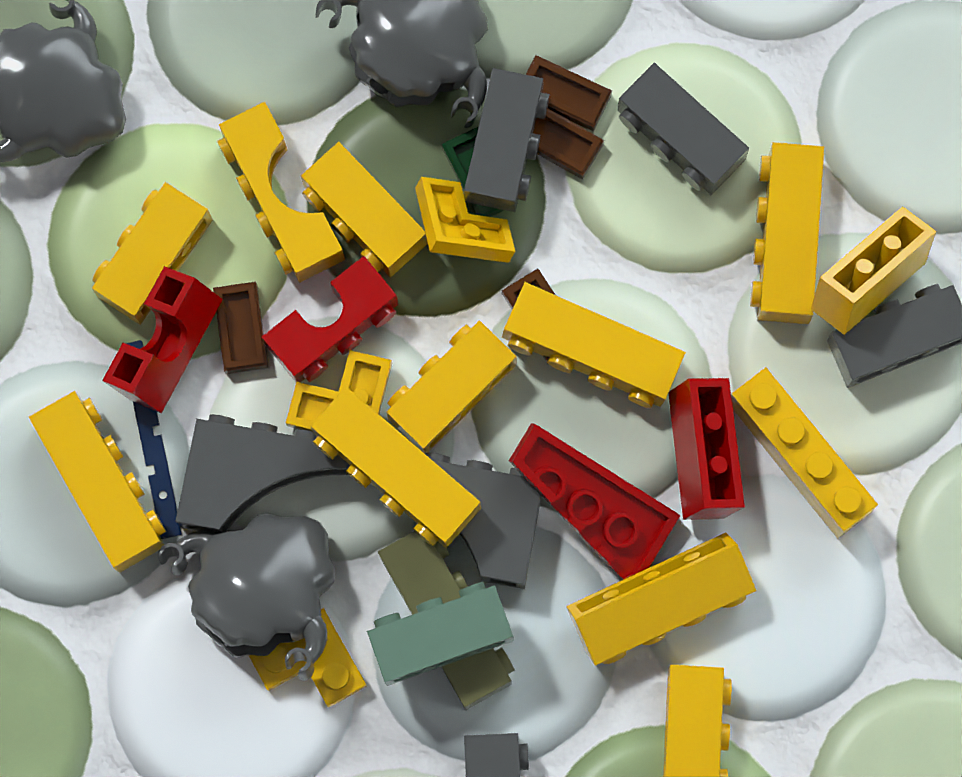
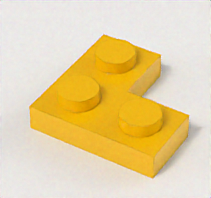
(455, 231)
(363, 375)
(333, 671)

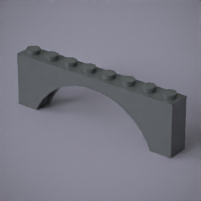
(240, 465)

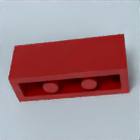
(706, 448)

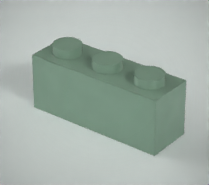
(439, 633)

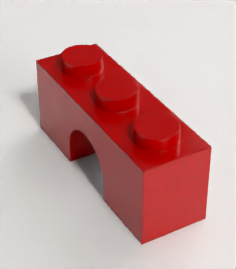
(182, 316)
(307, 348)

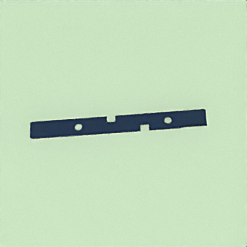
(155, 455)

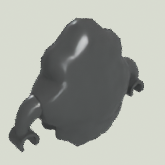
(417, 49)
(57, 88)
(260, 586)

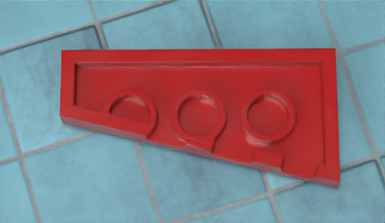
(604, 509)

